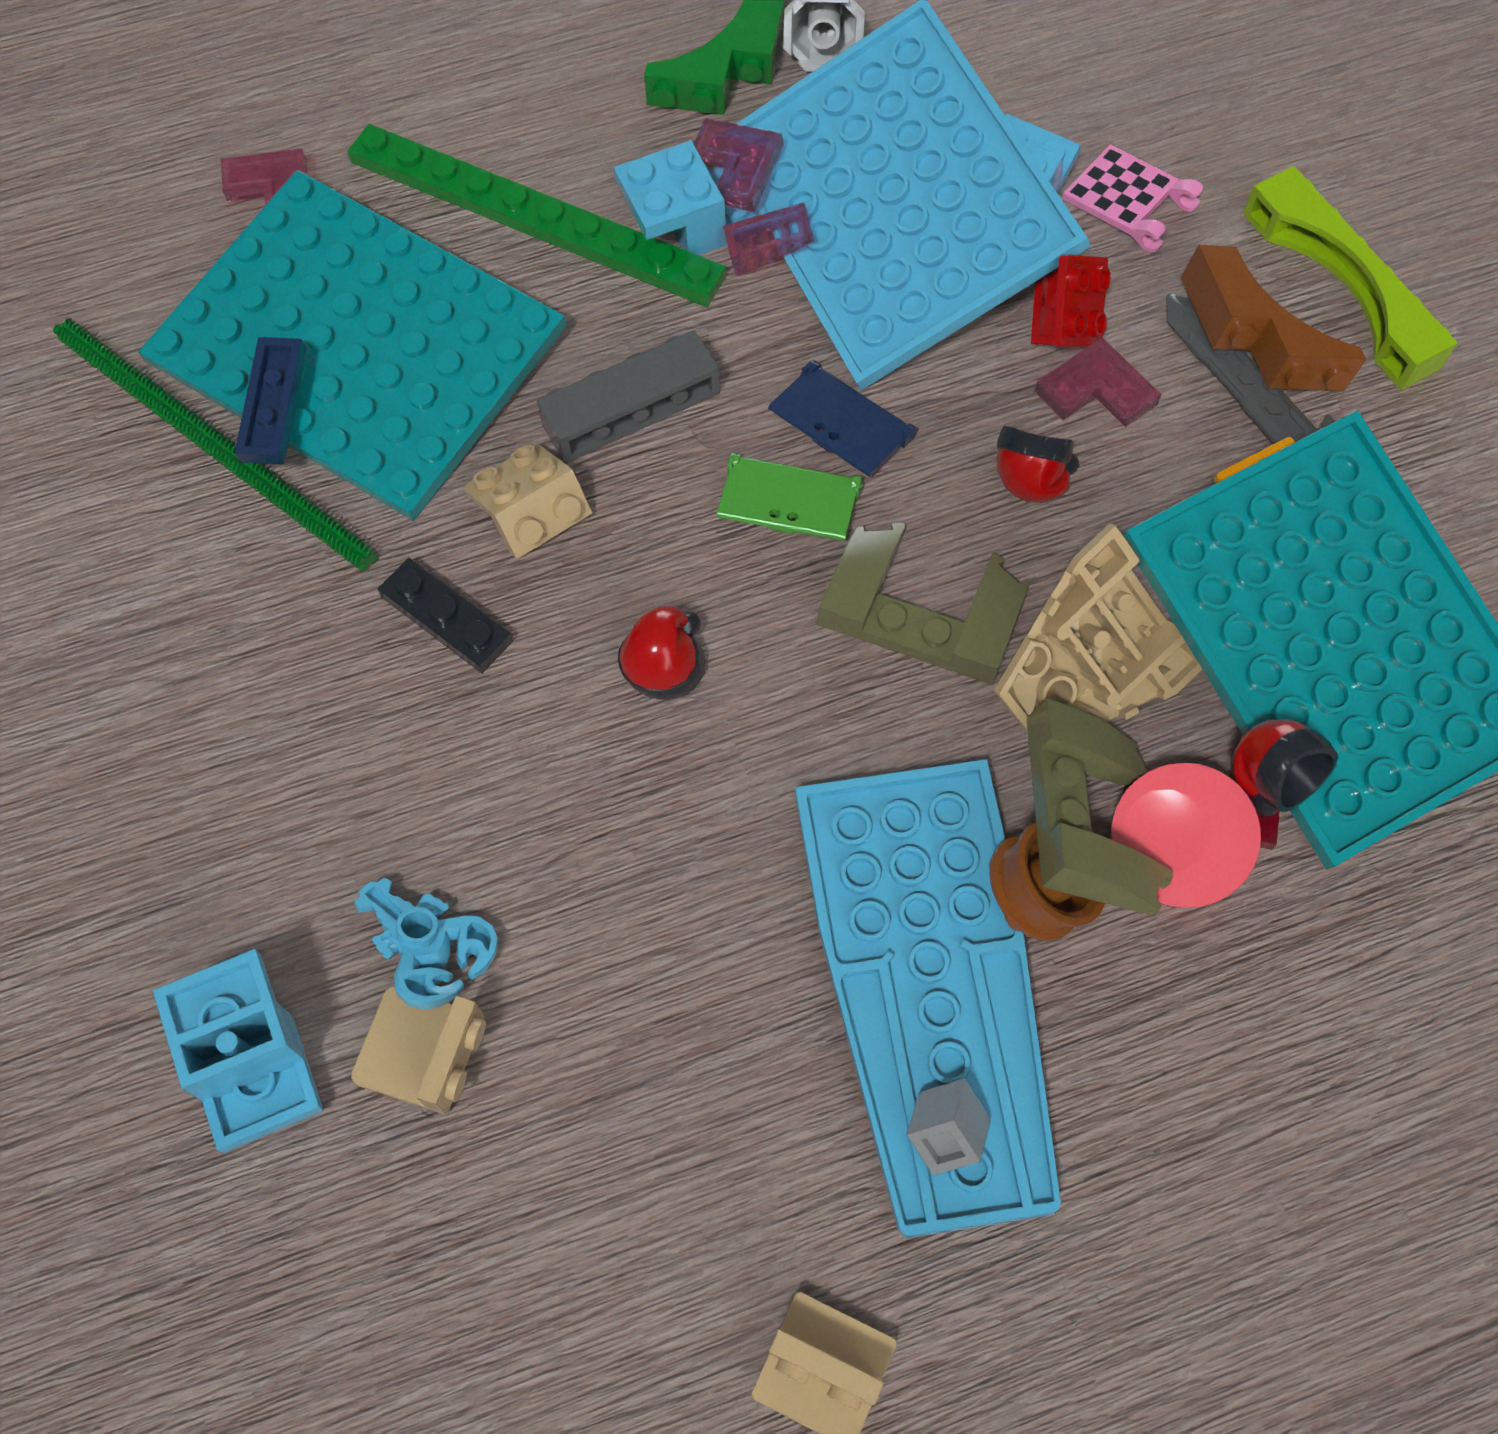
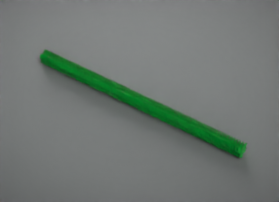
(216, 444)

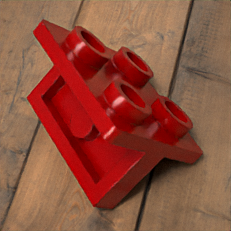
(1071, 302)

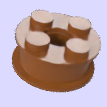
(1023, 900)

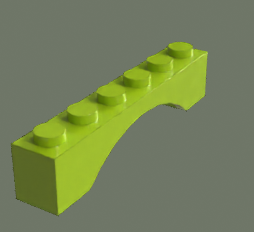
(1404, 333)

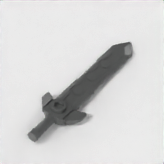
(1242, 377)

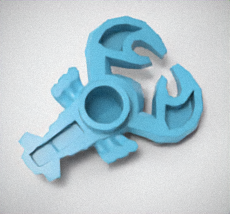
(426, 943)

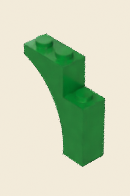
(741, 51)

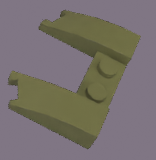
(968, 647)
(1072, 859)

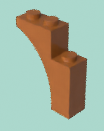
(1246, 318)

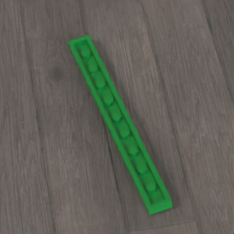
(538, 215)

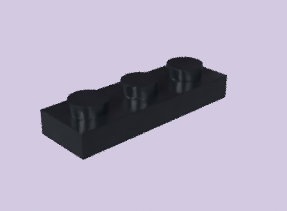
(445, 615)

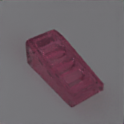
(751, 229)

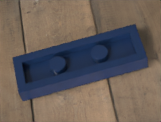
(270, 400)

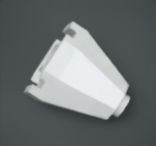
(821, 30)

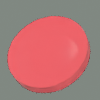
(1195, 826)

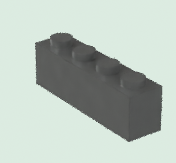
(629, 396)

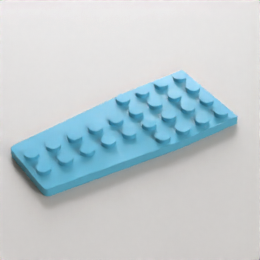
(931, 985)

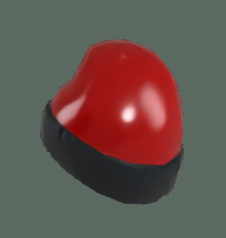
(1034, 465)
(662, 654)
(1282, 764)

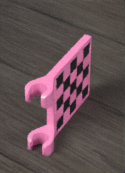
(1127, 192)

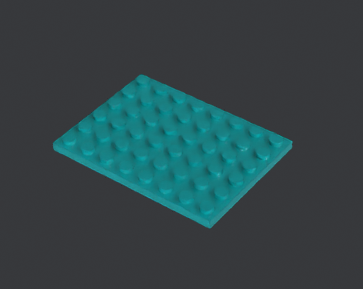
(398, 334)
(1339, 608)

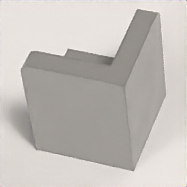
(949, 1127)

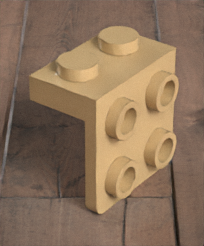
(529, 498)
(419, 1051)

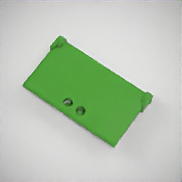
(815, 498)

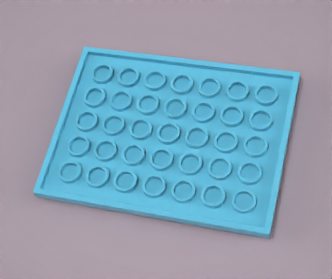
(910, 193)

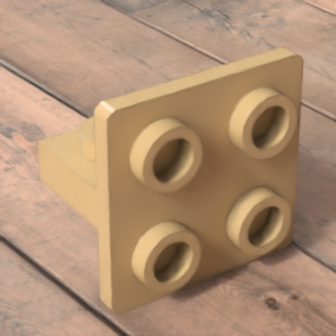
(824, 1368)

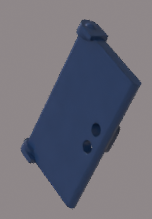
(862, 428)

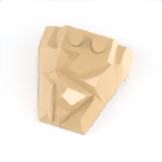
(1098, 641)

